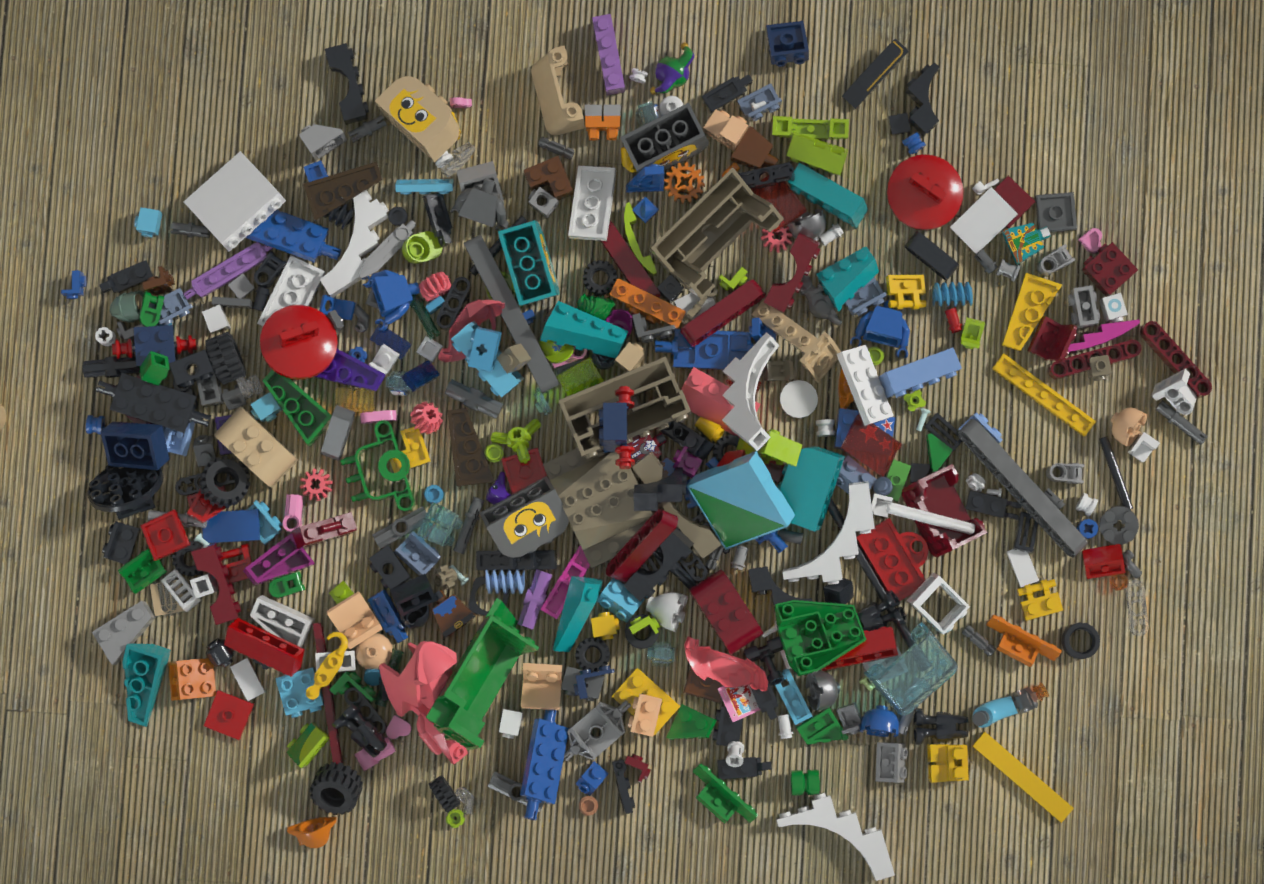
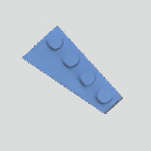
(920, 372)

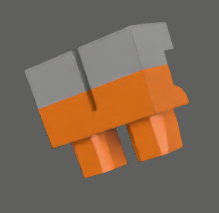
(594, 121)

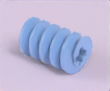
(505, 582)

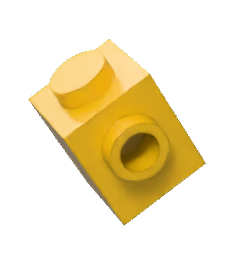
(605, 626)

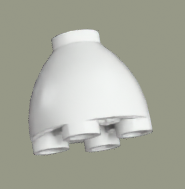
(668, 609)

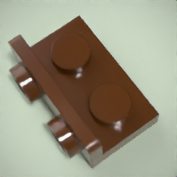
(161, 285)

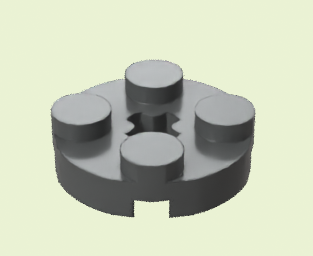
(1110, 518)

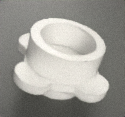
(976, 482)

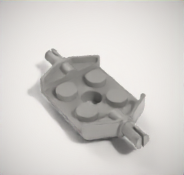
(604, 717)

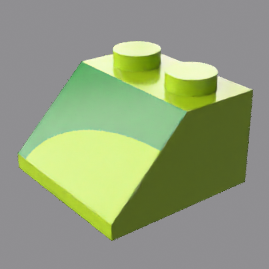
(307, 745)

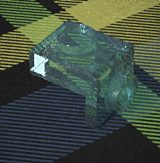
(542, 405)

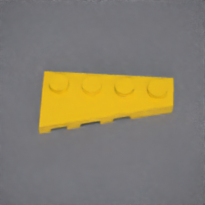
(1030, 306)

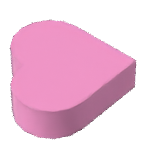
(458, 102)
(1091, 240)
(398, 727)

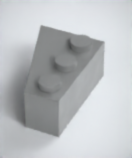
(123, 630)

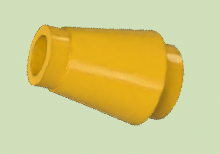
(710, 429)

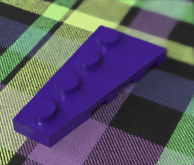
(352, 372)

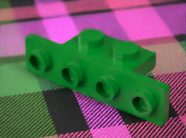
(720, 798)

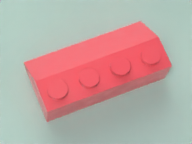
(706, 398)

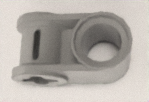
(1058, 260)
(1069, 473)

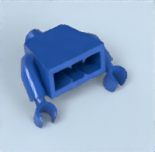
(392, 295)
(884, 327)

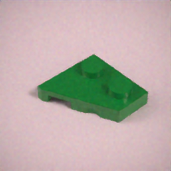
(690, 724)
(821, 728)

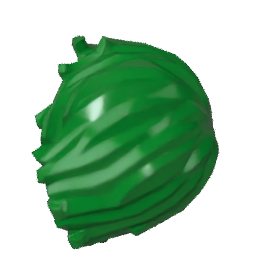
(595, 306)

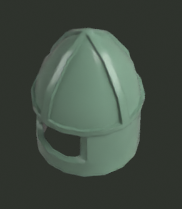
(125, 307)

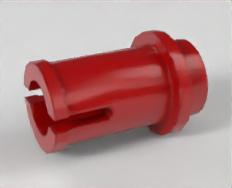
(953, 320)

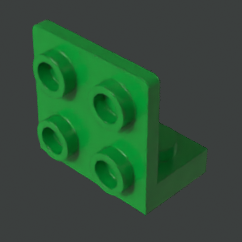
(343, 684)

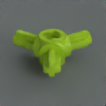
(518, 439)

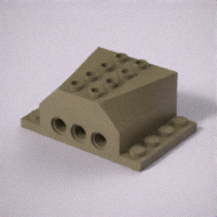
(597, 502)

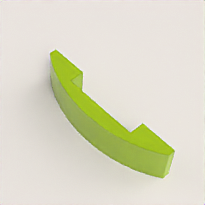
(819, 129)
(646, 262)

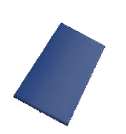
(233, 526)

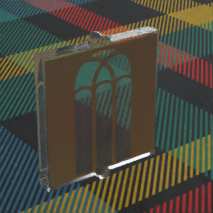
(163, 601)

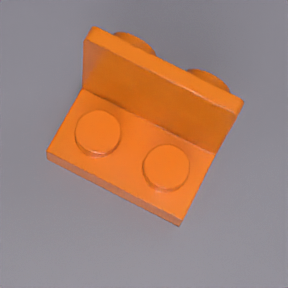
(191, 679)

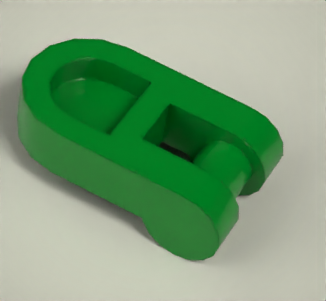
(147, 315)
(279, 587)

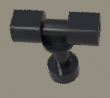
(766, 654)

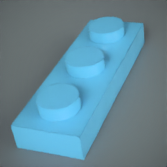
(424, 186)

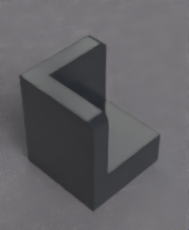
(839, 593)

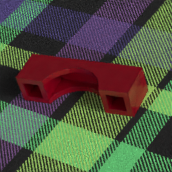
(781, 294)
(209, 560)

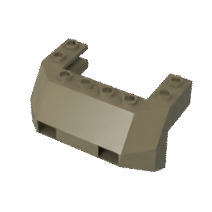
(710, 229)
(640, 419)

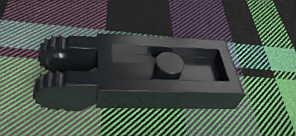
(991, 505)

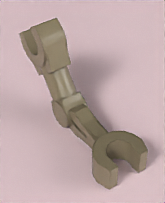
(696, 308)

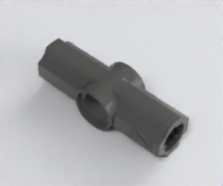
(474, 399)
(390, 534)
(505, 785)

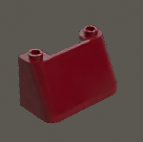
(938, 496)

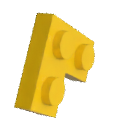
(415, 450)

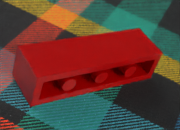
(878, 645)
(264, 647)

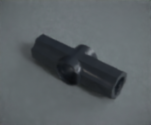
(110, 367)

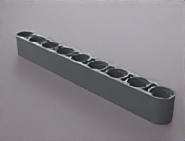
(511, 313)
(1022, 488)

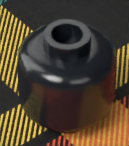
(219, 653)

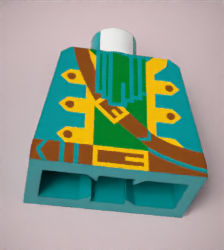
(1025, 241)

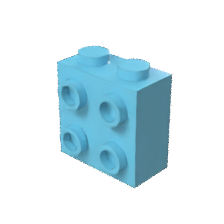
(293, 693)

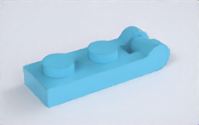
(793, 699)

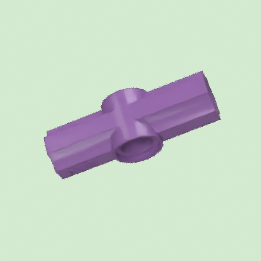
(534, 599)

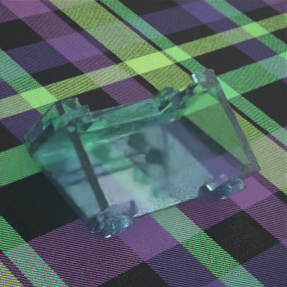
(914, 673)

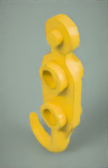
(329, 667)

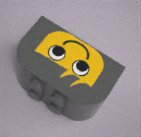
(666, 140)
(526, 519)

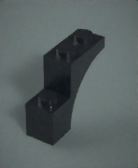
(922, 118)
(666, 490)
(761, 582)

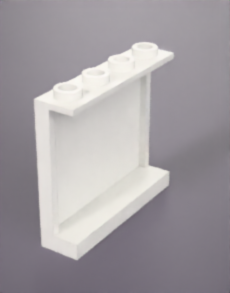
(234, 201)

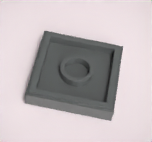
(1056, 212)

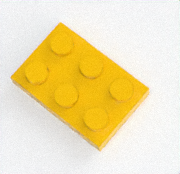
(638, 684)

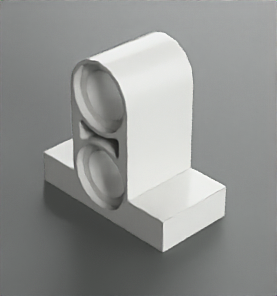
(1176, 392)

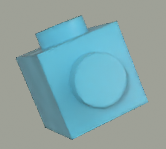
(148, 222)
(266, 408)

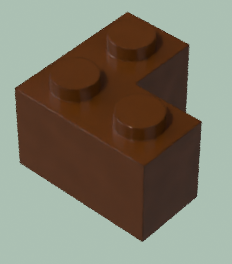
(552, 174)

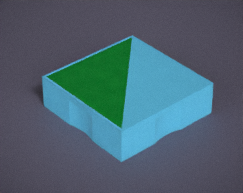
(741, 500)

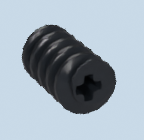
(341, 216)

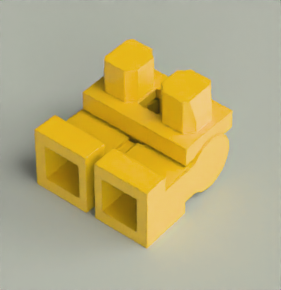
(957, 762)

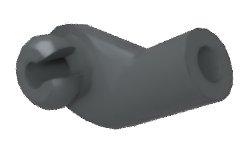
(363, 319)
(1129, 565)

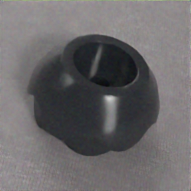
(602, 362)

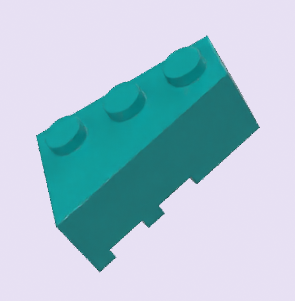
(847, 276)

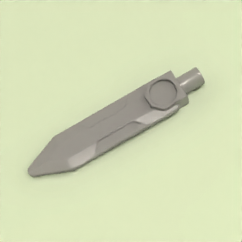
(386, 249)

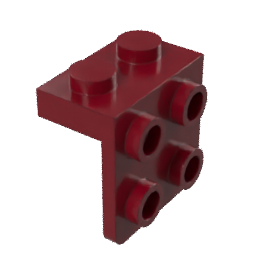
(1052, 340)

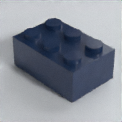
(135, 445)

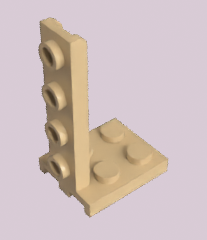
(819, 352)

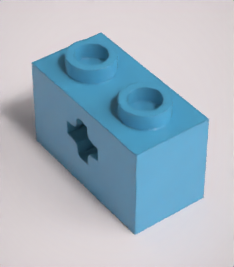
(487, 359)

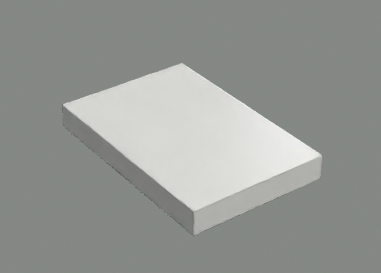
(983, 220)

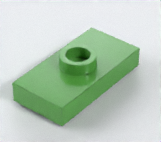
(897, 474)

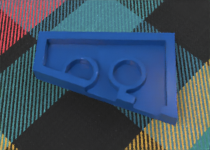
(647, 180)

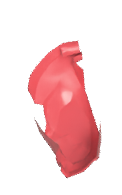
(473, 311)
(724, 668)

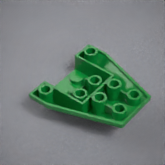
(816, 633)

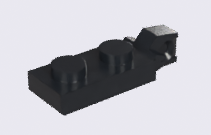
(726, 92)
(438, 218)
(127, 278)
(766, 700)
(750, 768)
(623, 785)

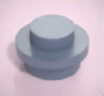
(883, 486)

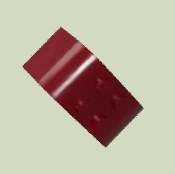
(726, 611)

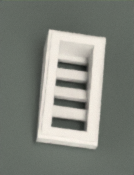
(188, 604)

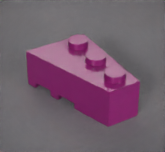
(278, 561)

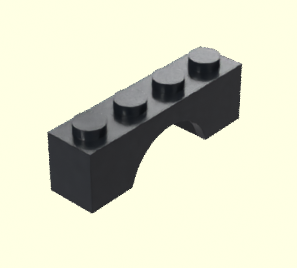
(340, 61)
(674, 548)

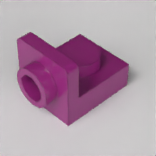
(688, 461)

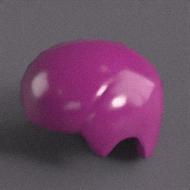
(621, 319)

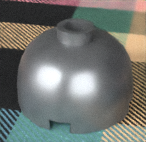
(809, 224)
(823, 690)

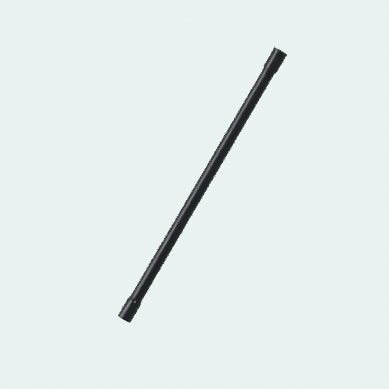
(870, 573)

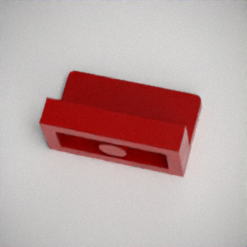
(1103, 561)

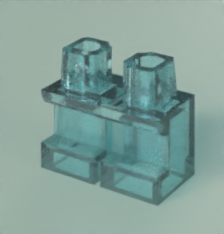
(447, 521)

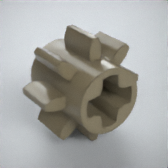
(445, 577)

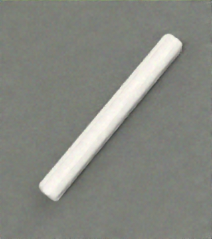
(930, 518)

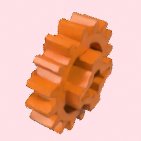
(677, 173)

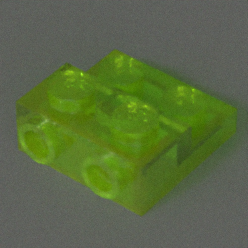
(580, 377)

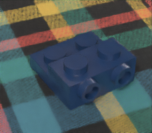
(787, 43)

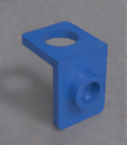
(343, 307)

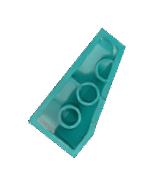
(579, 603)
(144, 674)

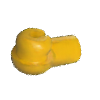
(626, 161)

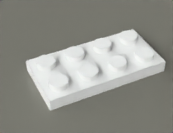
(592, 203)
(295, 287)
(865, 385)

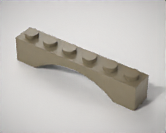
(704, 538)

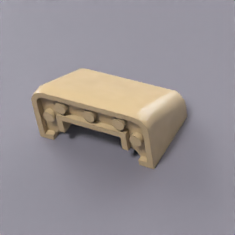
(557, 116)

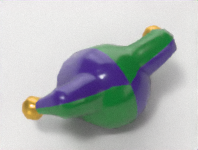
(673, 71)

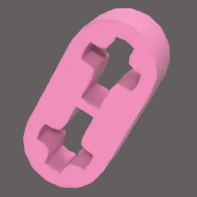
(374, 417)

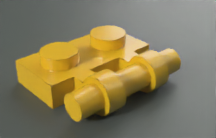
(906, 285)
(1042, 605)

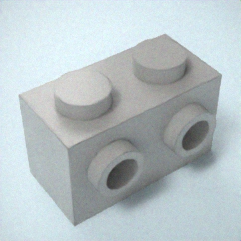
(1084, 307)

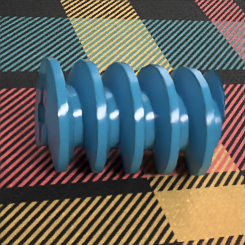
(952, 293)

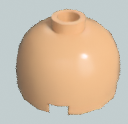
(1127, 425)
(374, 651)

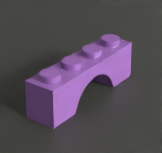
(608, 54)

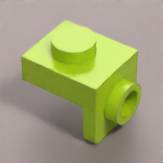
(739, 279)
(972, 333)
(341, 592)
(639, 624)

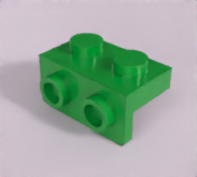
(142, 571)

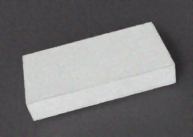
(1022, 567)
(247, 679)

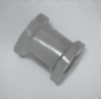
(1008, 270)

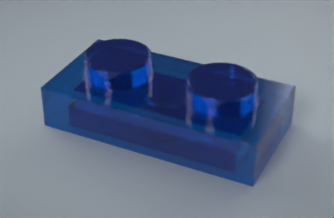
(391, 340)
(420, 375)

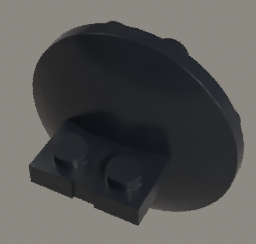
(124, 490)

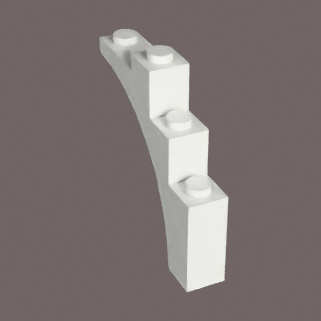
(362, 242)
(741, 394)
(845, 544)
(823, 814)

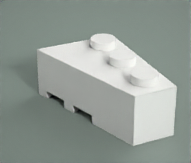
(282, 620)

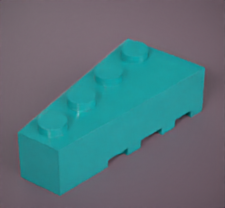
(828, 195)

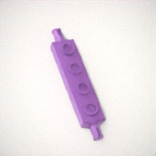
(228, 270)

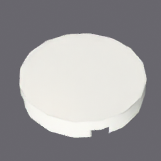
(798, 399)

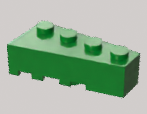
(302, 410)

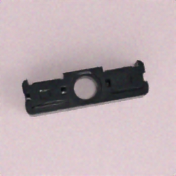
(777, 174)

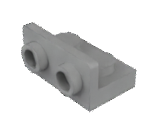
(891, 762)

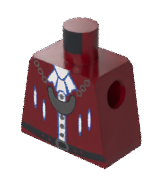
(647, 444)

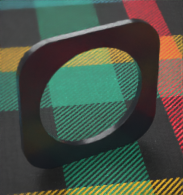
(472, 602)

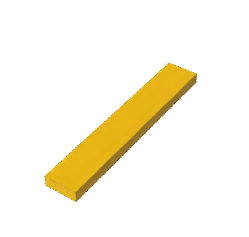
(1043, 395)
(1022, 777)

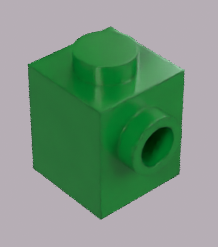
(154, 368)

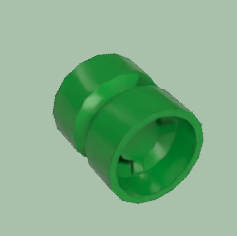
(805, 782)

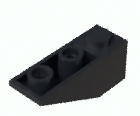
(688, 437)

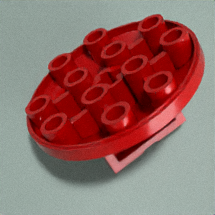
(925, 192)
(298, 342)

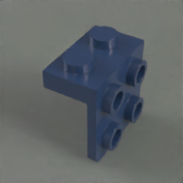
(580, 687)

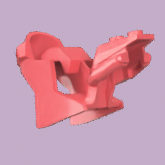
(418, 690)

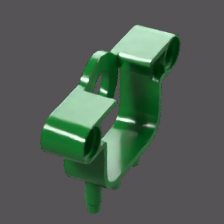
(382, 466)

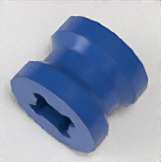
(914, 143)
(95, 424)
(1085, 530)

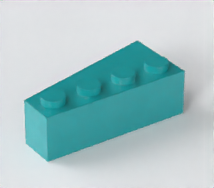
(583, 331)

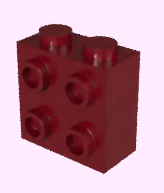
(1109, 269)

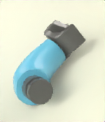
(1004, 707)

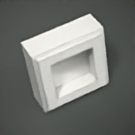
(429, 349)

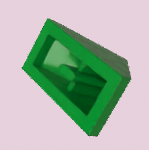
(937, 452)

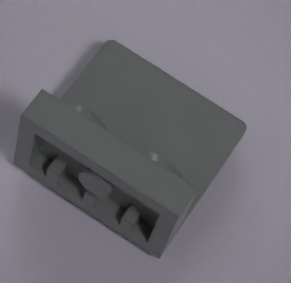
(648, 336)

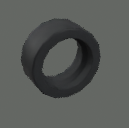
(1080, 655)

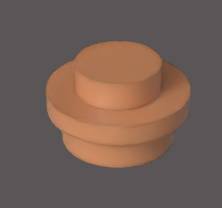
(588, 805)

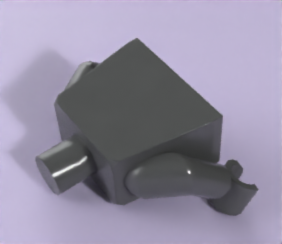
(482, 205)

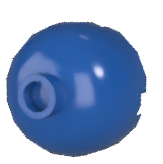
(880, 722)

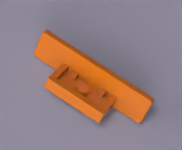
(647, 304)
(1021, 644)

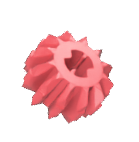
(768, 237)
(434, 286)
(426, 418)
(309, 484)

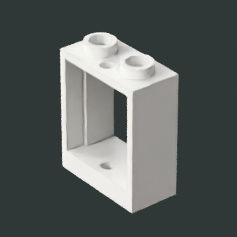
(924, 593)

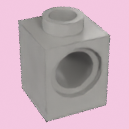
(547, 209)

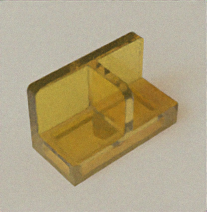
(355, 399)

